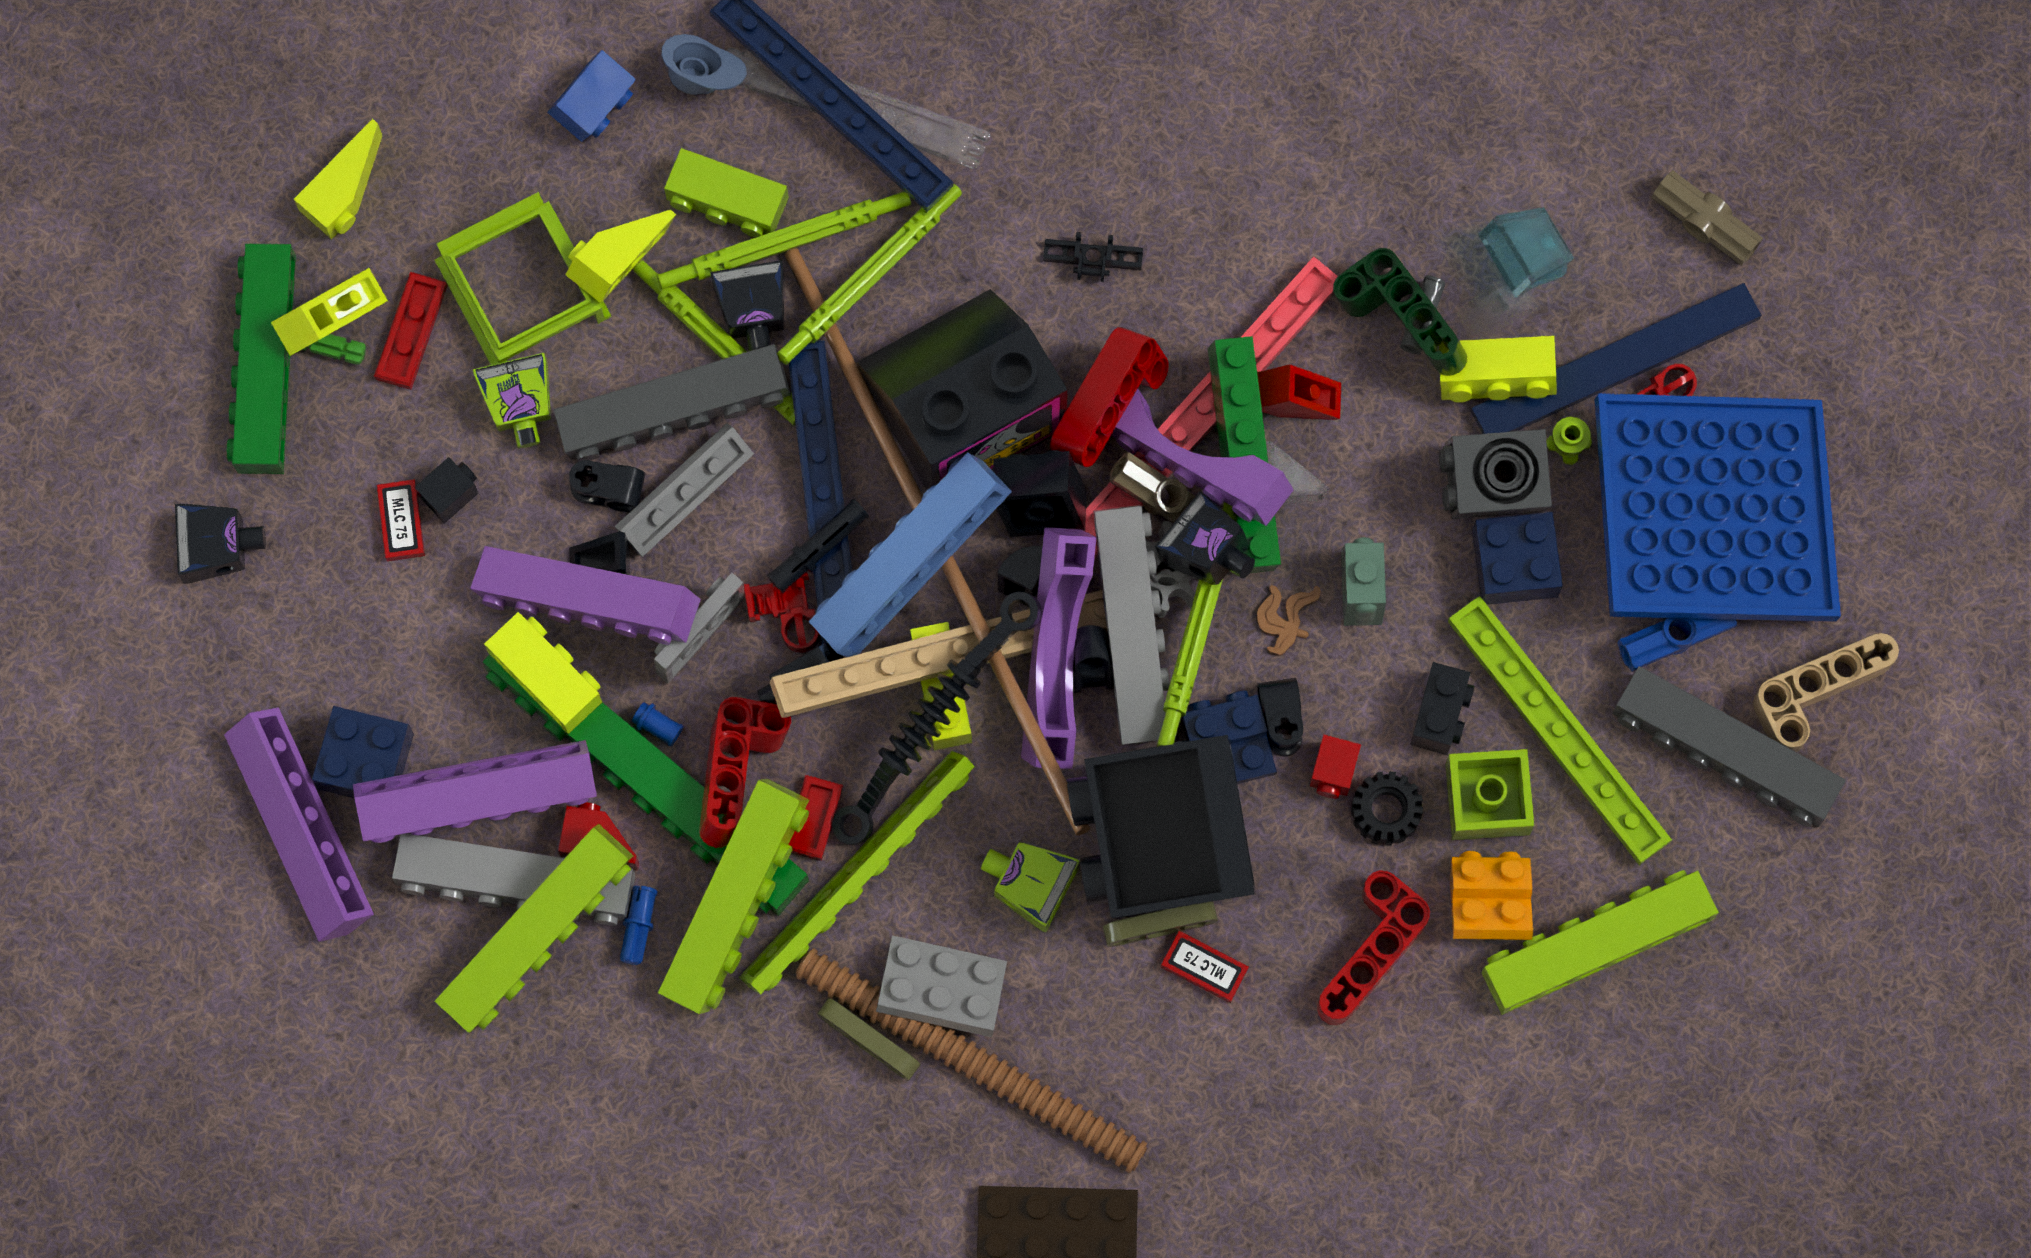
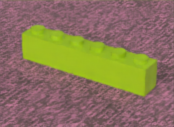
(734, 897)
(534, 928)
(1600, 941)

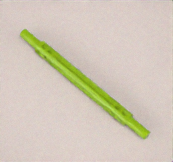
(784, 239)
(867, 276)
(701, 325)
(1189, 655)

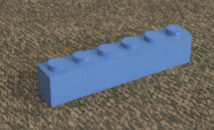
(909, 555)

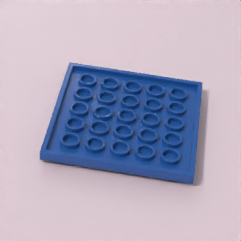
(1716, 508)

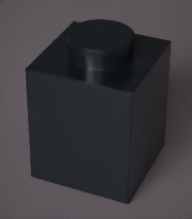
(447, 489)

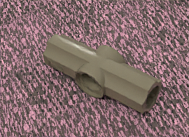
(1707, 217)
(1146, 486)

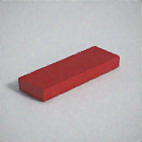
(410, 330)

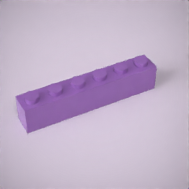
(585, 595)
(474, 791)
(298, 824)

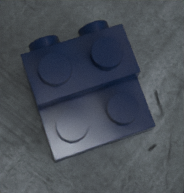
(1244, 724)

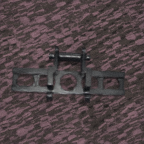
(1080, 258)

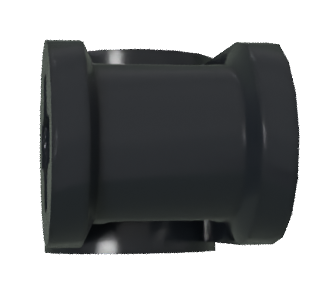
(612, 485)
(1091, 659)
(1282, 710)

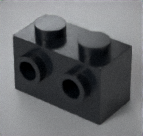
(1440, 708)

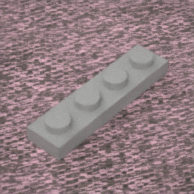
(684, 489)

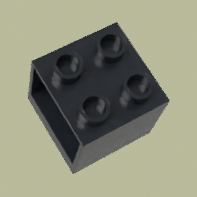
(1163, 827)

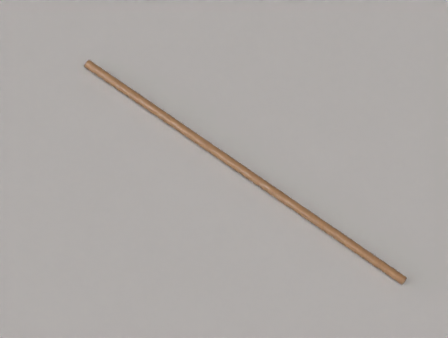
(950, 567)

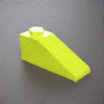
(338, 189)
(614, 253)
(329, 311)

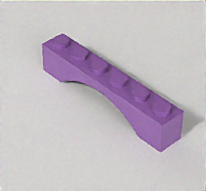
(1244, 482)
(1063, 582)

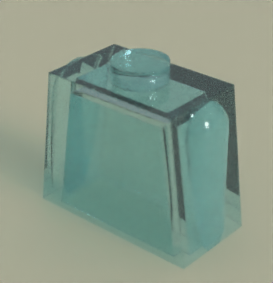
(1526, 249)

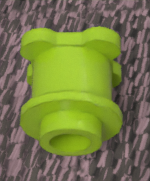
(1568, 448)

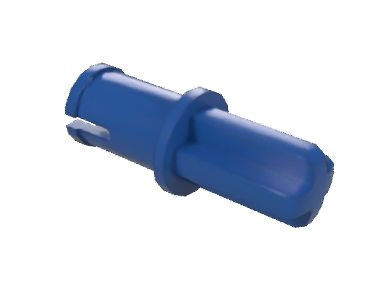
(638, 924)

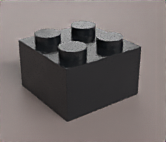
(1043, 494)

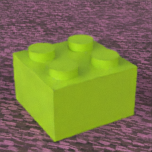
(1489, 794)

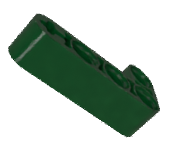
(1412, 313)

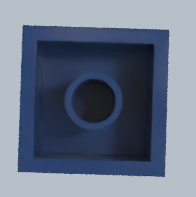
(1517, 558)
(360, 750)

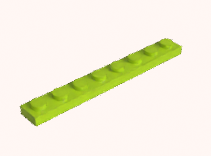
(1559, 730)
(847, 883)

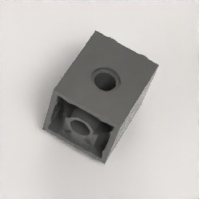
(1471, 478)

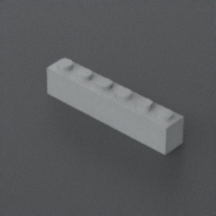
(1131, 621)
(490, 875)

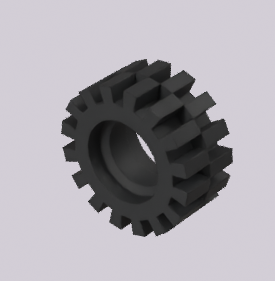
(1387, 785)

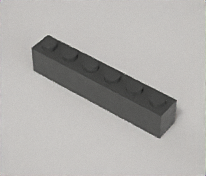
(672, 403)
(1728, 747)

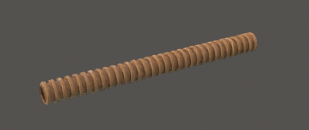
(976, 1063)

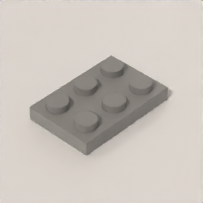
(722, 601)
(941, 986)

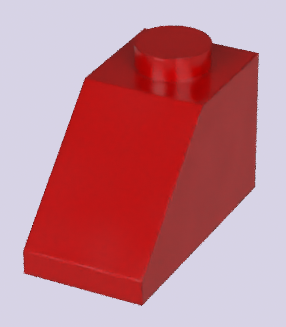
(1299, 394)
(578, 824)

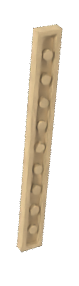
(902, 663)

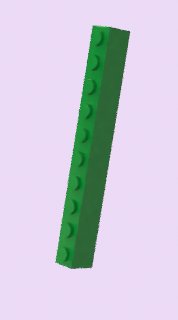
(649, 776)

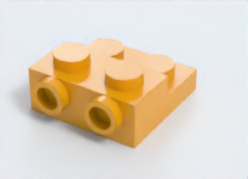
(1491, 896)

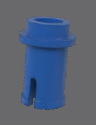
(657, 723)

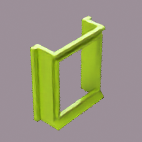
(487, 231)

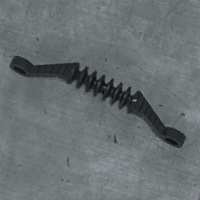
(963, 674)

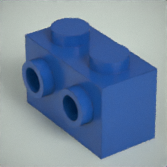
(592, 96)

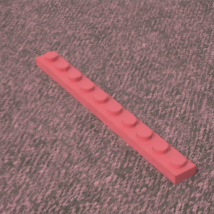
(1271, 335)

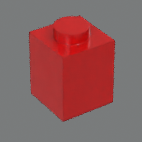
(1334, 767)

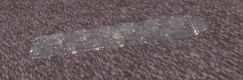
(921, 127)

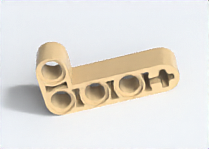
(1827, 683)

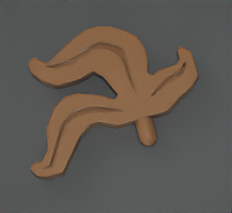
(1274, 625)

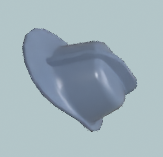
(699, 66)

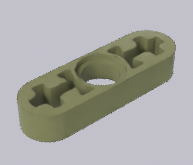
(1159, 923)
(868, 1039)

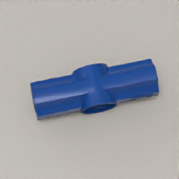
(1657, 643)

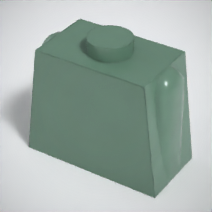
(1363, 582)

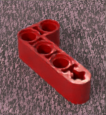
(1108, 388)
(731, 772)
(1368, 955)

